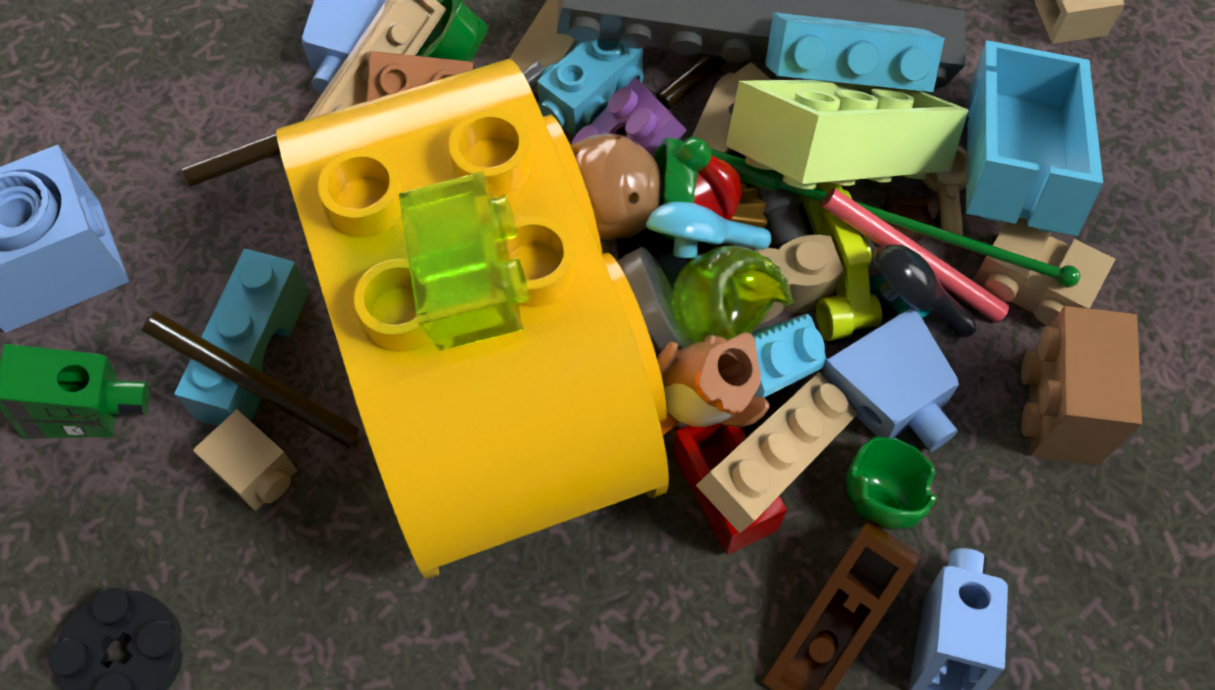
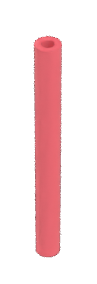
(885, 234)

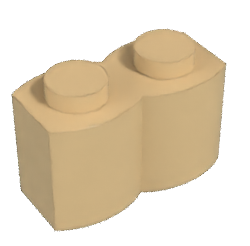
(811, 272)

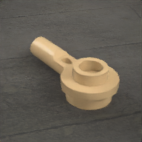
(948, 187)

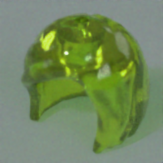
(727, 293)

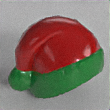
(697, 177)

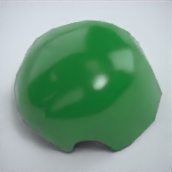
(890, 483)

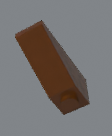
(844, 613)

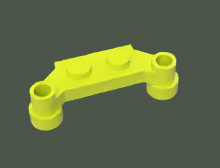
(853, 305)

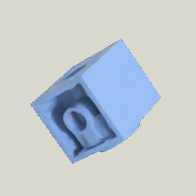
(51, 240)

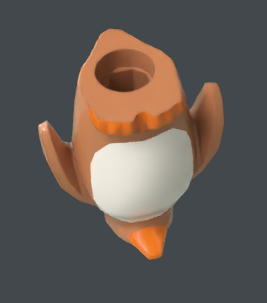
(712, 383)

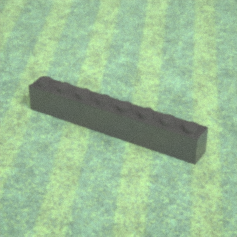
(742, 27)

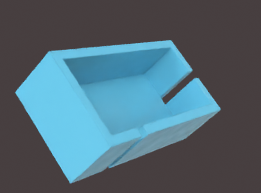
(1032, 139)

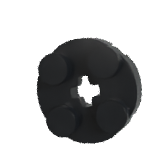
(102, 620)

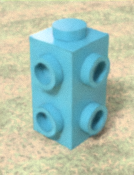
(585, 81)

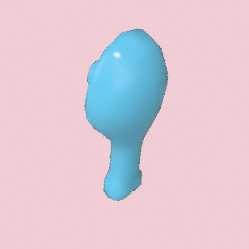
(696, 223)

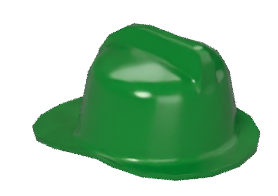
(455, 34)

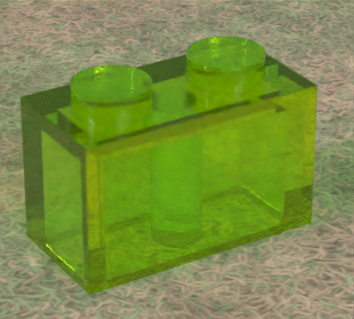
(462, 261)

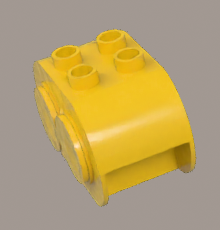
(505, 427)

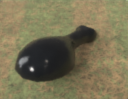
(914, 281)

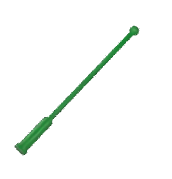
(1067, 276)

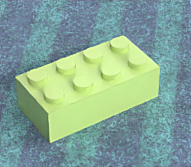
(843, 131)

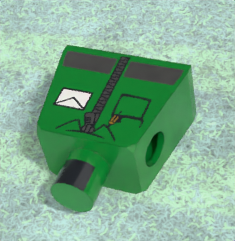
(65, 393)

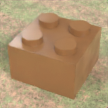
(1083, 386)

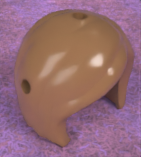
(620, 183)

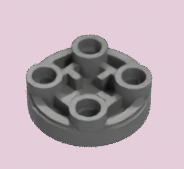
(654, 298)

